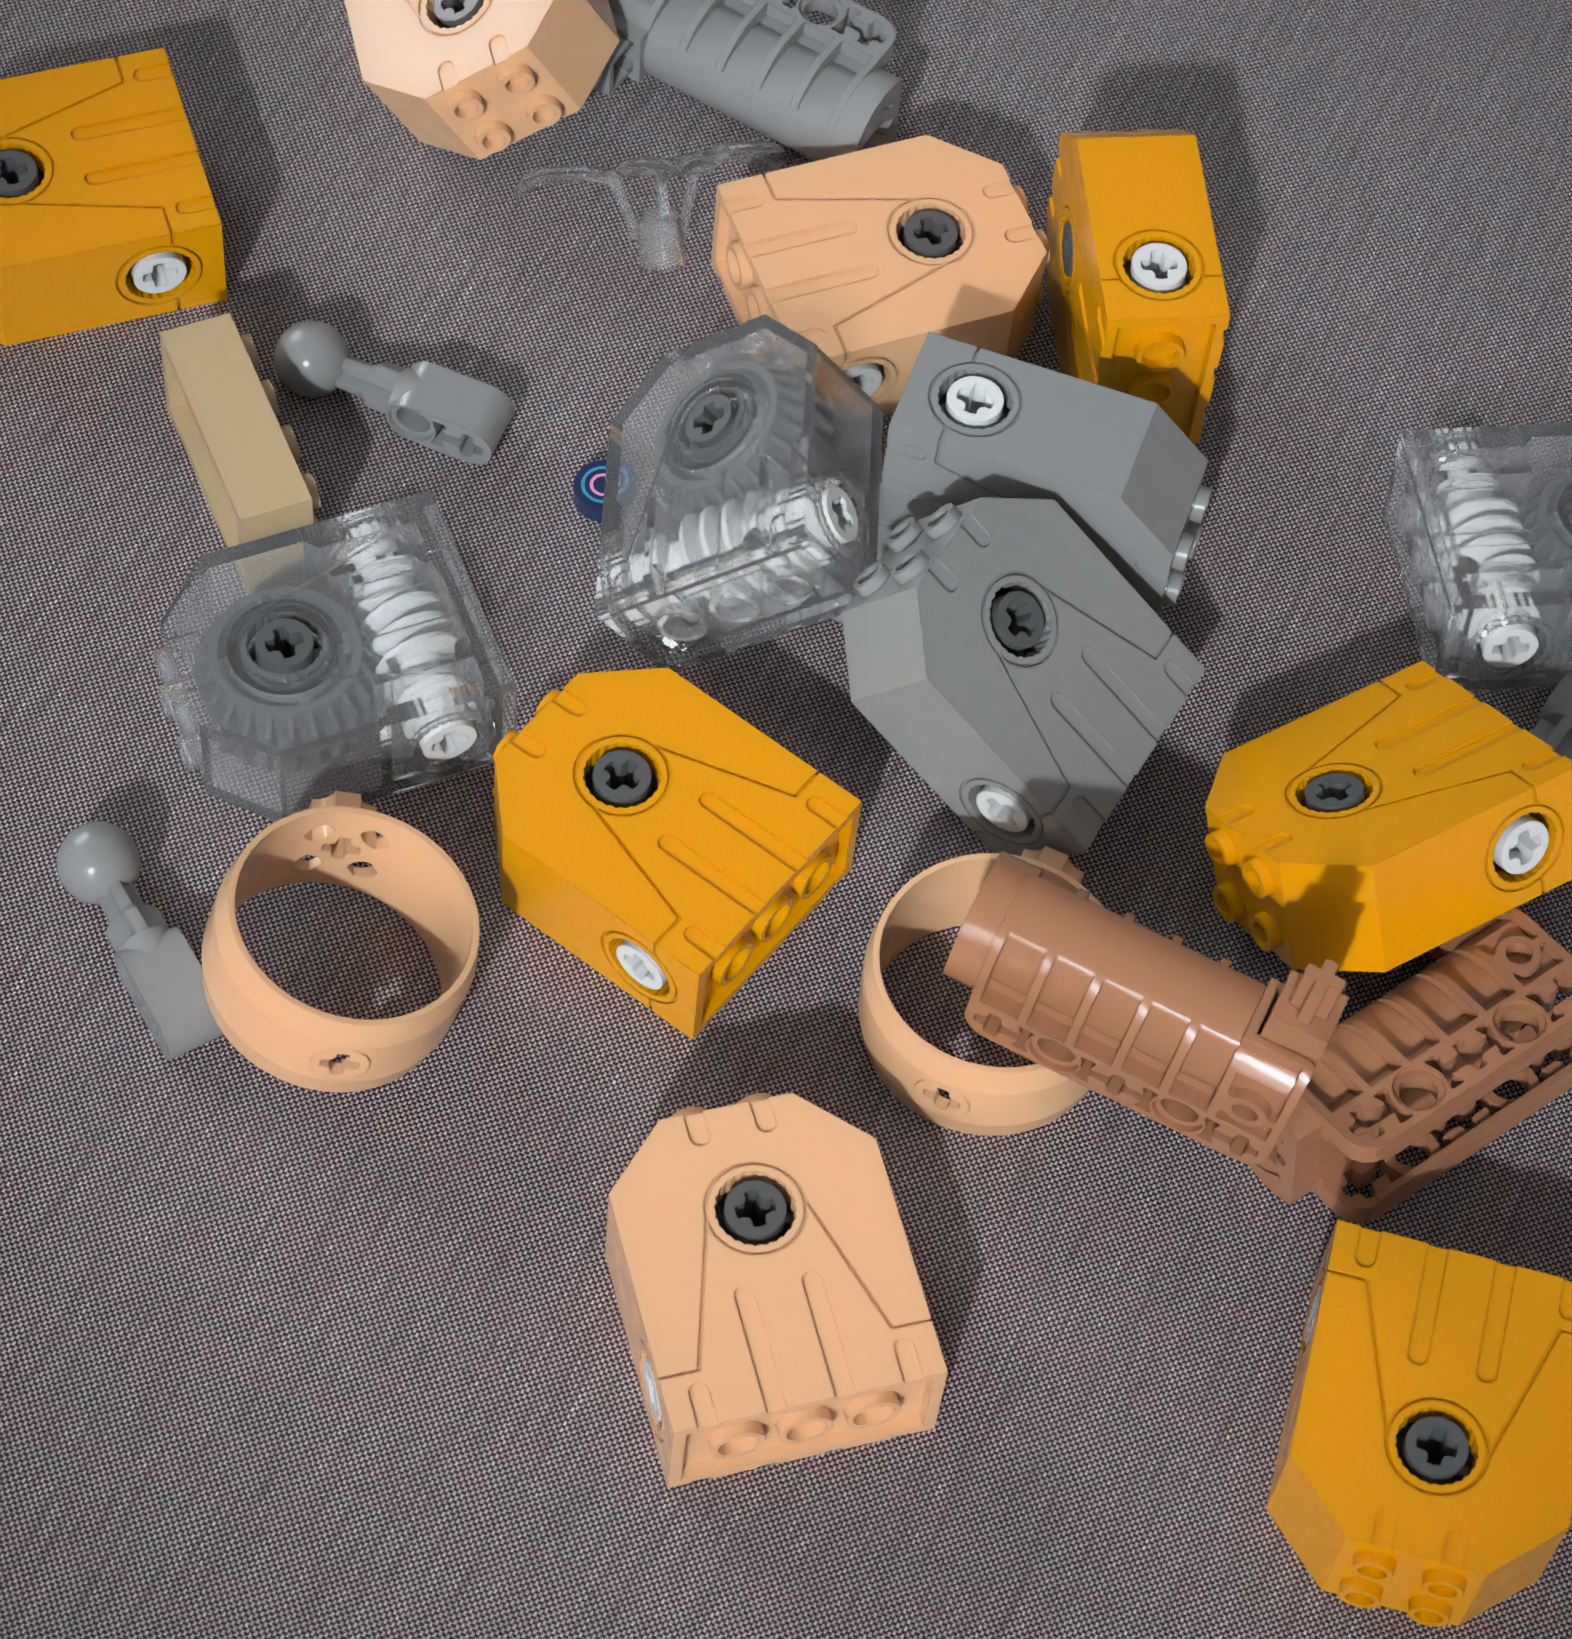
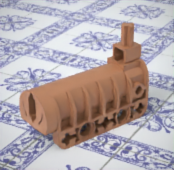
(1141, 1012)
(1428, 1058)

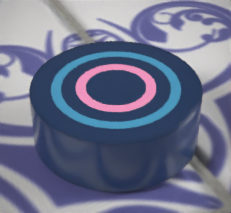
(589, 489)

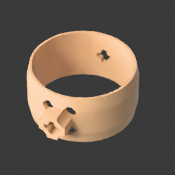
(406, 875)
(981, 1096)

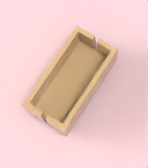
(233, 432)

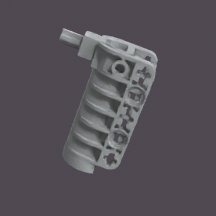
(768, 66)

